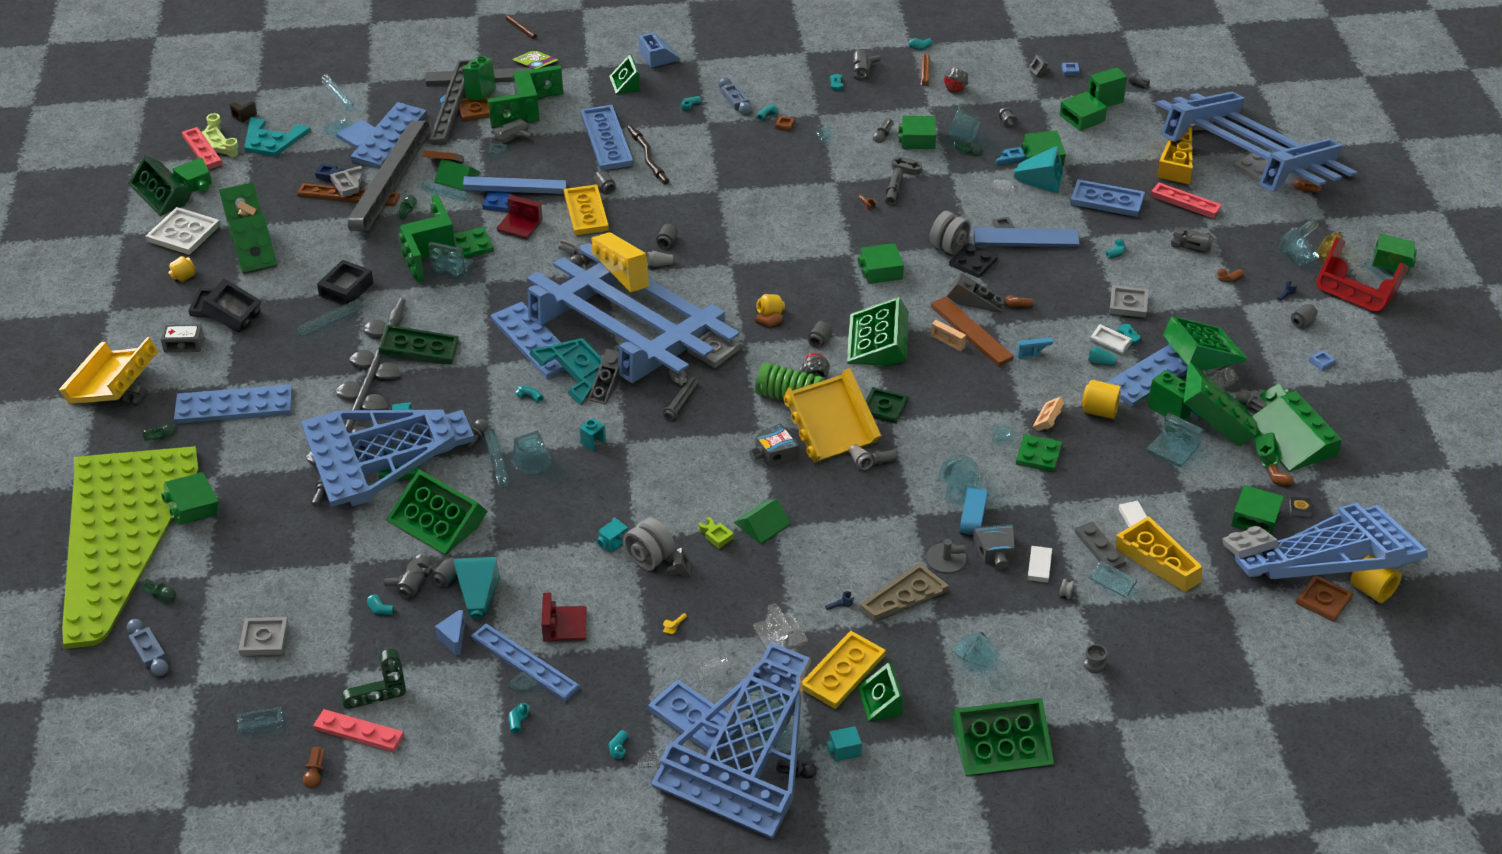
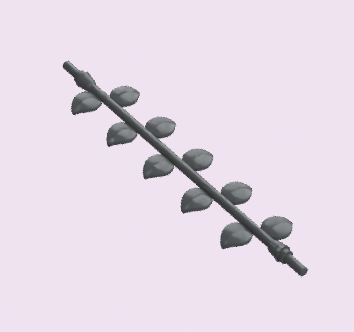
(352, 390)

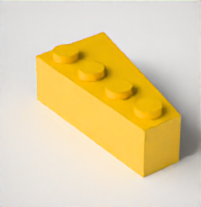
(1177, 160)
(622, 260)
(1159, 553)

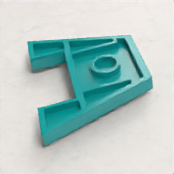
(271, 142)
(578, 359)

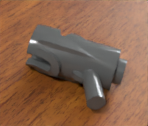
(862, 64)
(511, 132)
(1192, 240)
(412, 579)

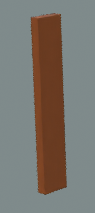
(332, 193)
(972, 330)

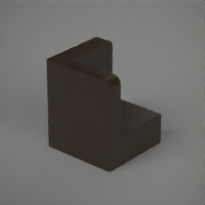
(244, 112)

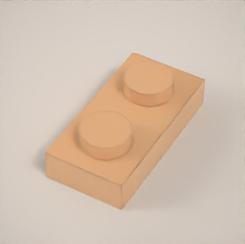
(245, 210)
(948, 335)
(1048, 414)

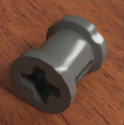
(1008, 116)

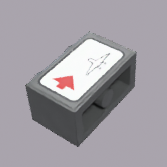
(182, 338)

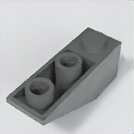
(970, 293)
(606, 378)

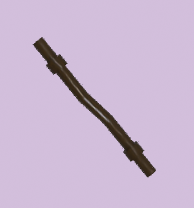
(657, 171)

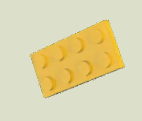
(586, 210)
(843, 669)

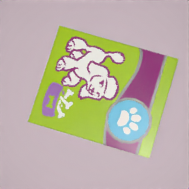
(535, 59)

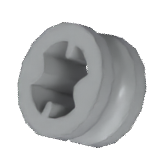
(1066, 588)

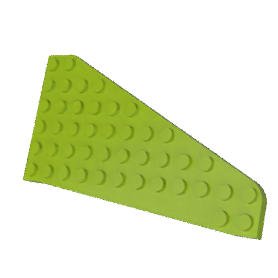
(114, 534)

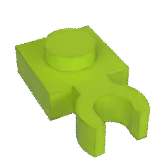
(716, 534)

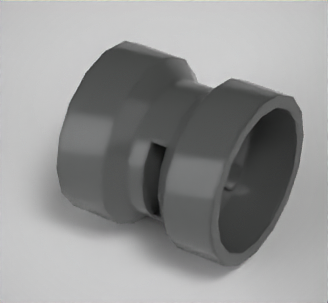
(1095, 658)

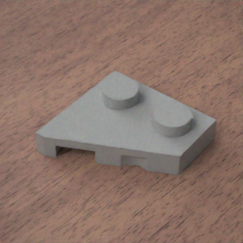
(347, 181)

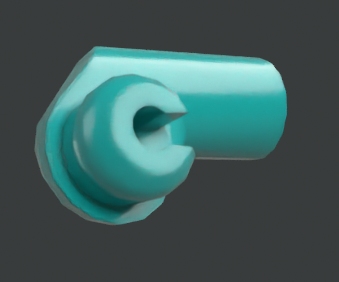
(920, 44)
(687, 103)
(765, 111)
(1118, 249)
(377, 606)
(616, 745)

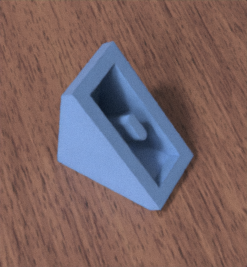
(451, 632)

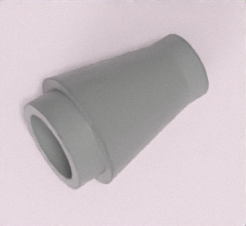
(659, 259)
(862, 458)

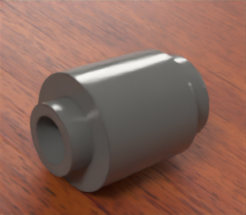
(604, 182)
(667, 236)
(1304, 315)
(819, 334)
(444, 573)

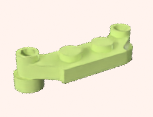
(216, 138)

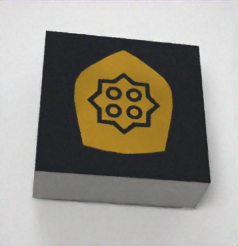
(1300, 506)

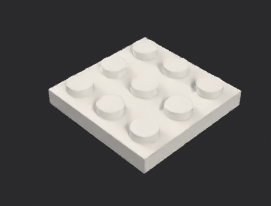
(182, 230)

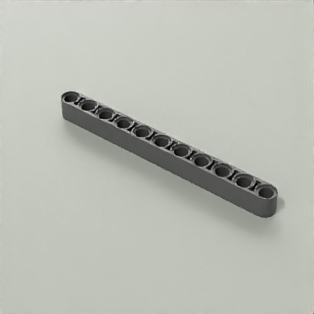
(388, 176)

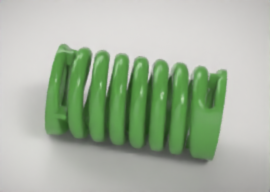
(777, 379)

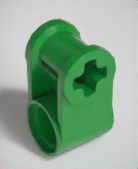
(1267, 449)

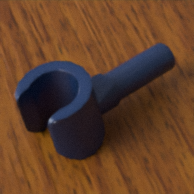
(1289, 289)
(846, 601)

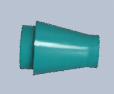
(1100, 356)

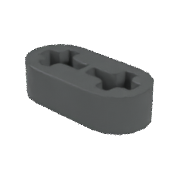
(907, 165)

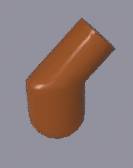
(1229, 277)
(1014, 302)
(769, 321)
(1279, 477)

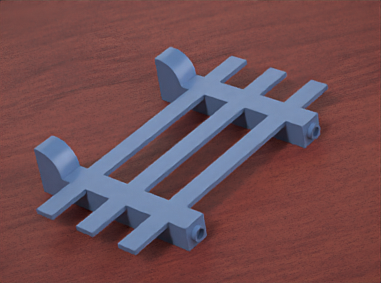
(1279, 163)
(638, 354)

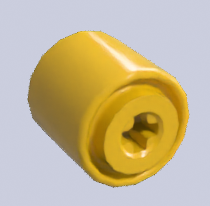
(1101, 399)
(1377, 583)

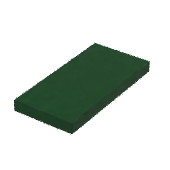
(418, 344)

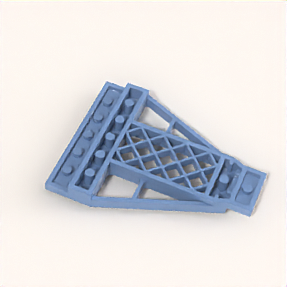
(336, 449)
(1335, 542)
(732, 791)

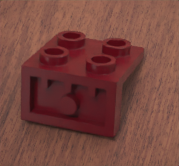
(522, 217)
(562, 622)

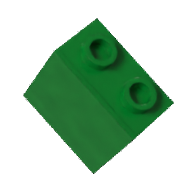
(479, 78)
(1108, 86)
(1083, 111)
(917, 132)
(1039, 142)
(1392, 251)
(881, 263)
(1168, 396)
(190, 498)
(1257, 509)

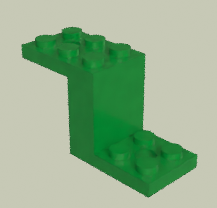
(527, 89)
(249, 230)
(419, 234)

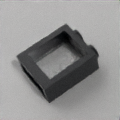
(345, 283)
(231, 306)

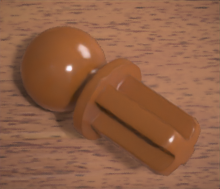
(1305, 185)
(312, 777)

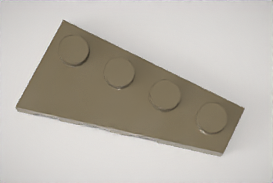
(906, 591)

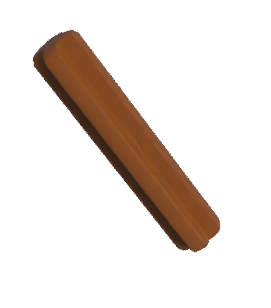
(925, 70)

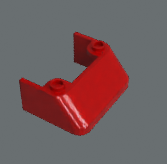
(1333, 280)

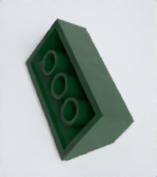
(159, 186)

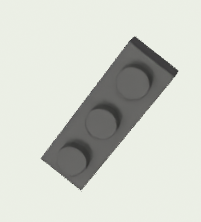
(1099, 545)

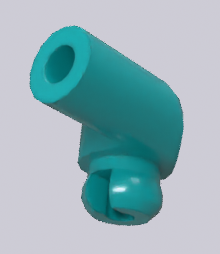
(532, 392)
(516, 716)

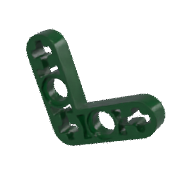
(393, 685)

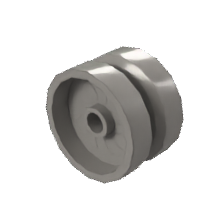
(950, 232)
(649, 543)

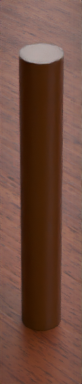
(520, 26)

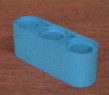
(973, 510)

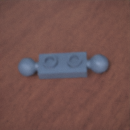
(735, 96)
(147, 647)

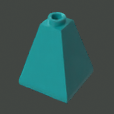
(1042, 171)
(478, 583)

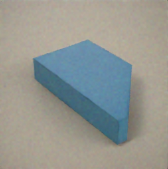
(1010, 156)
(1032, 347)

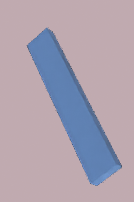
(514, 185)
(1026, 237)
(525, 661)

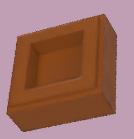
(785, 123)

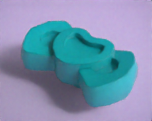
(836, 84)
(1128, 331)

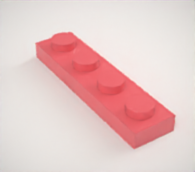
(201, 147)
(1186, 200)
(358, 730)

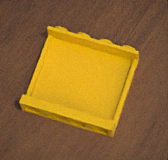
(107, 373)
(832, 416)

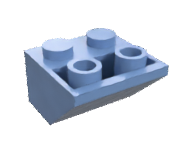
(656, 50)

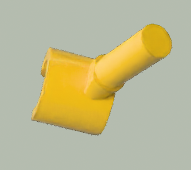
(671, 626)

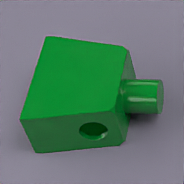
(194, 175)

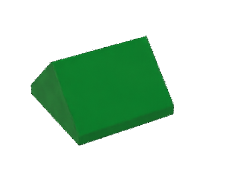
(626, 77)
(453, 174)
(764, 521)
(881, 695)

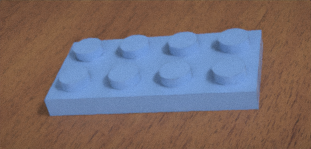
(1107, 198)
(682, 707)

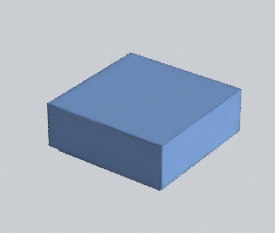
(1070, 69)
(1322, 360)

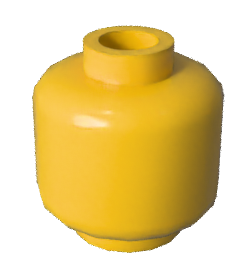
(182, 269)
(770, 304)

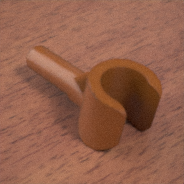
(870, 201)

